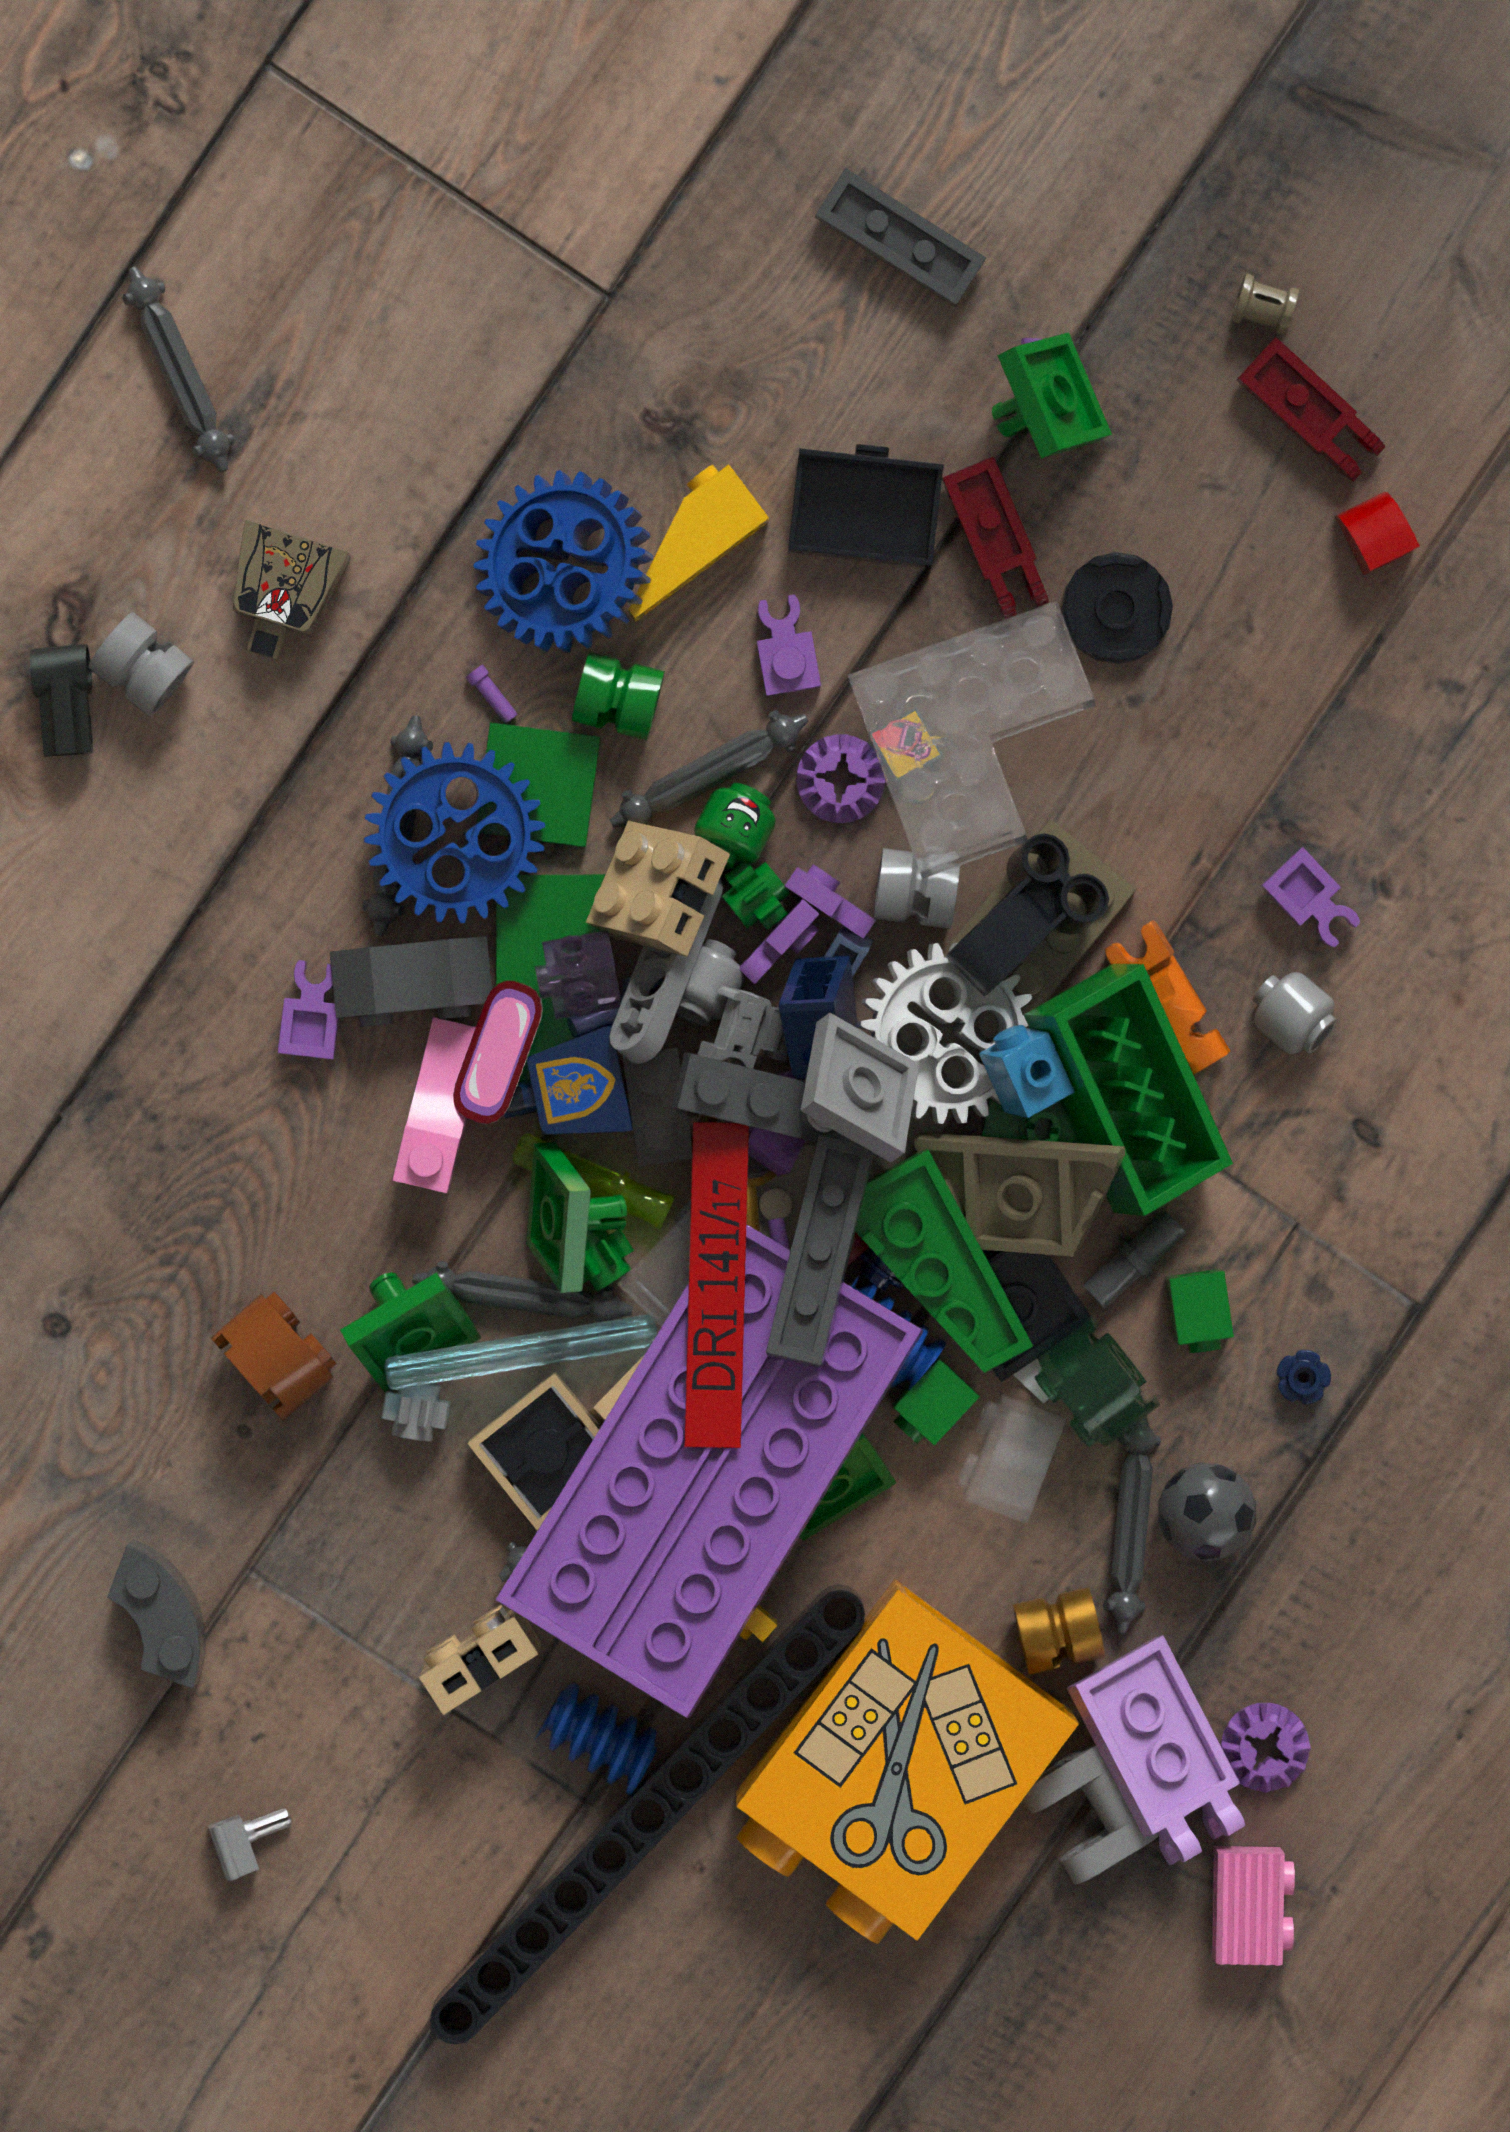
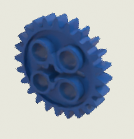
(549, 609)
(425, 790)

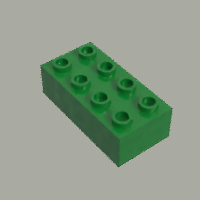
(1132, 1087)

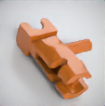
(1176, 997)

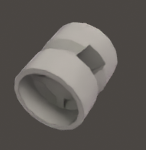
(141, 664)
(905, 893)

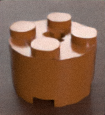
(274, 1355)

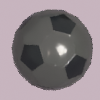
(1207, 1511)

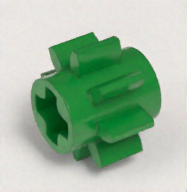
(756, 895)
(606, 1257)

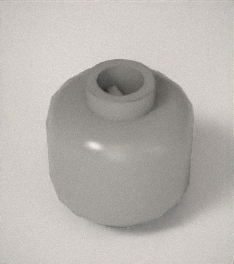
(712, 970)
(1294, 1013)

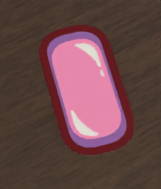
(497, 1052)

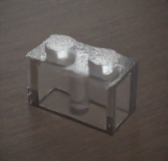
(1011, 1457)

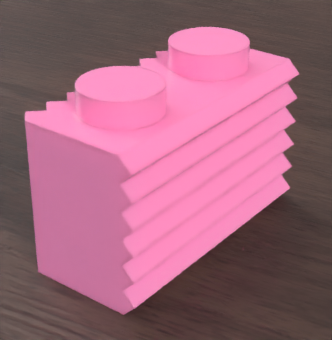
(1250, 1905)

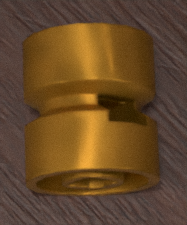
(1059, 1630)

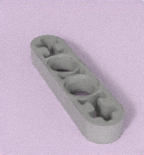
(645, 1019)

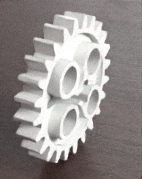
(914, 986)

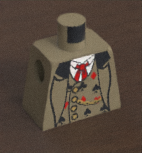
(283, 584)

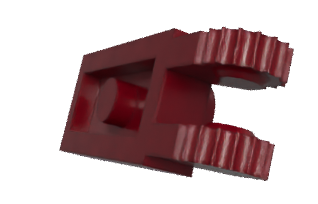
(1307, 406)
(994, 531)

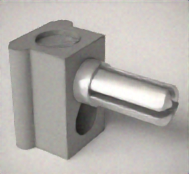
(233, 1840)

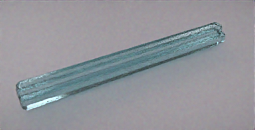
(520, 1352)

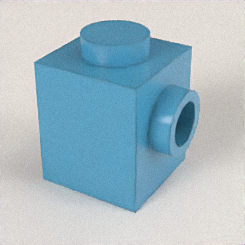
(1025, 1071)

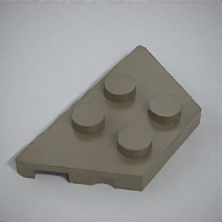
(1024, 1190)

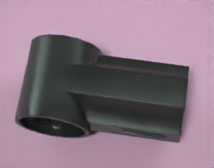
(62, 685)

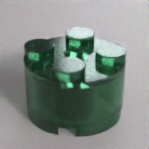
(1096, 1384)

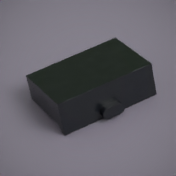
(865, 507)

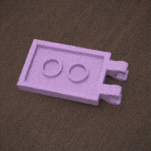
(1159, 1747)

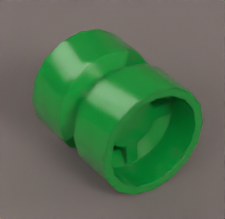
(617, 696)

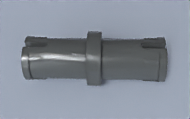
(1134, 1259)

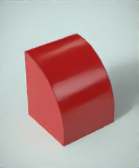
(1377, 532)

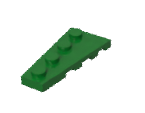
(932, 1250)

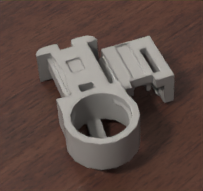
(745, 1028)

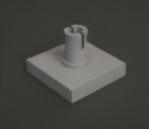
(859, 1088)

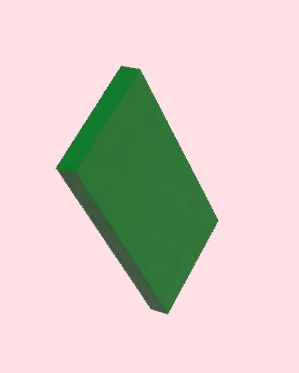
(544, 912)

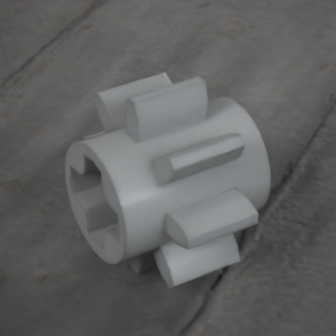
(416, 1411)

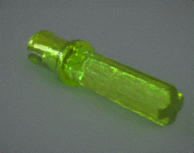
(640, 1199)

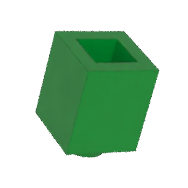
(1199, 1309)
(933, 1403)

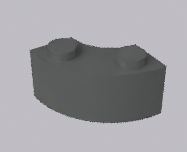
(411, 978)
(164, 1611)

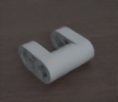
(1120, 1837)

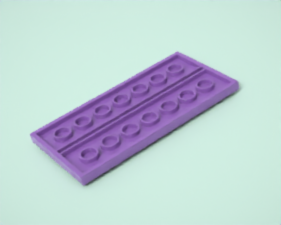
(674, 1545)

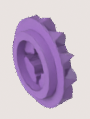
(820, 795)
(1260, 1721)

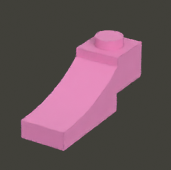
(434, 1123)

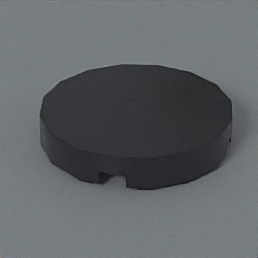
(1117, 608)

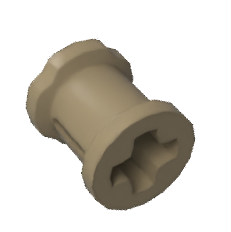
(1265, 305)

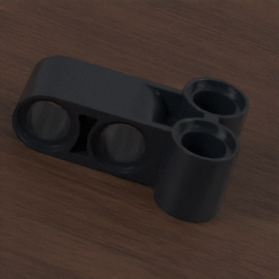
(1027, 914)

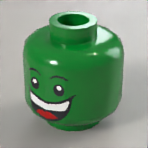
(737, 822)

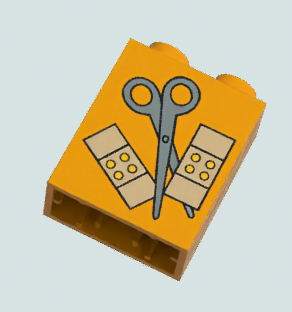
(900, 1766)

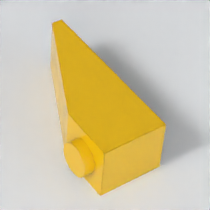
(705, 528)

